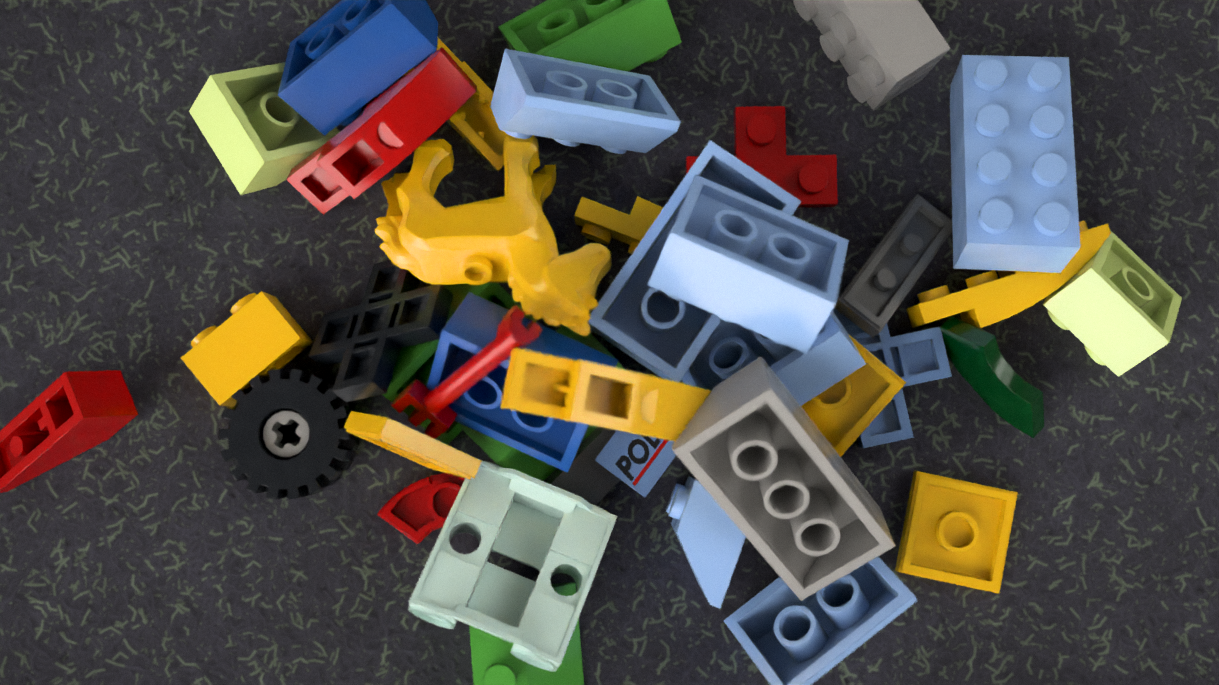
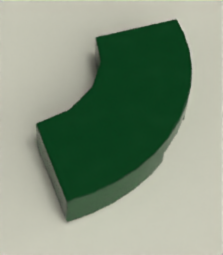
(985, 369)

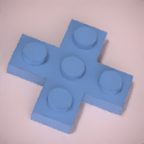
(913, 357)

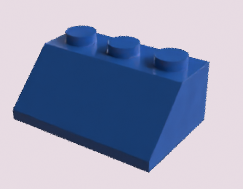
(354, 56)
(479, 408)

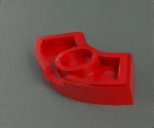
(422, 505)

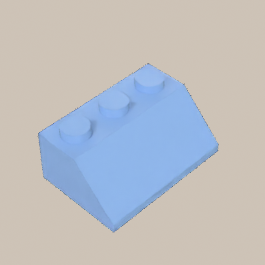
(580, 104)
(751, 264)
(803, 374)
(806, 638)

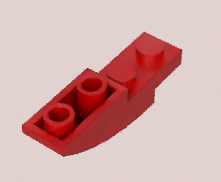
(384, 133)

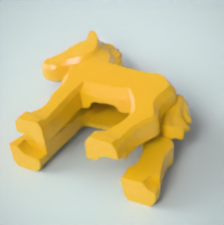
(491, 238)

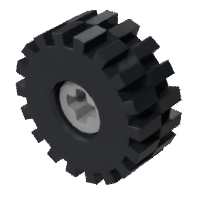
(256, 442)

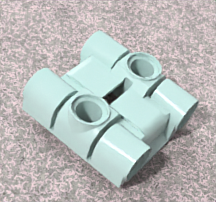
(530, 525)

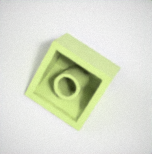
(254, 128)
(1116, 307)

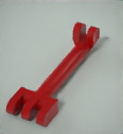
(435, 403)

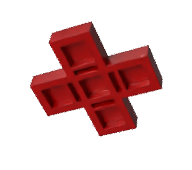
(762, 146)

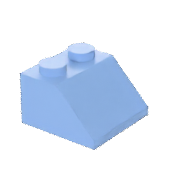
(706, 536)

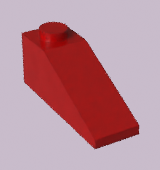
(62, 423)

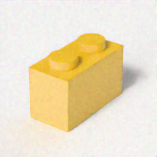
(247, 344)

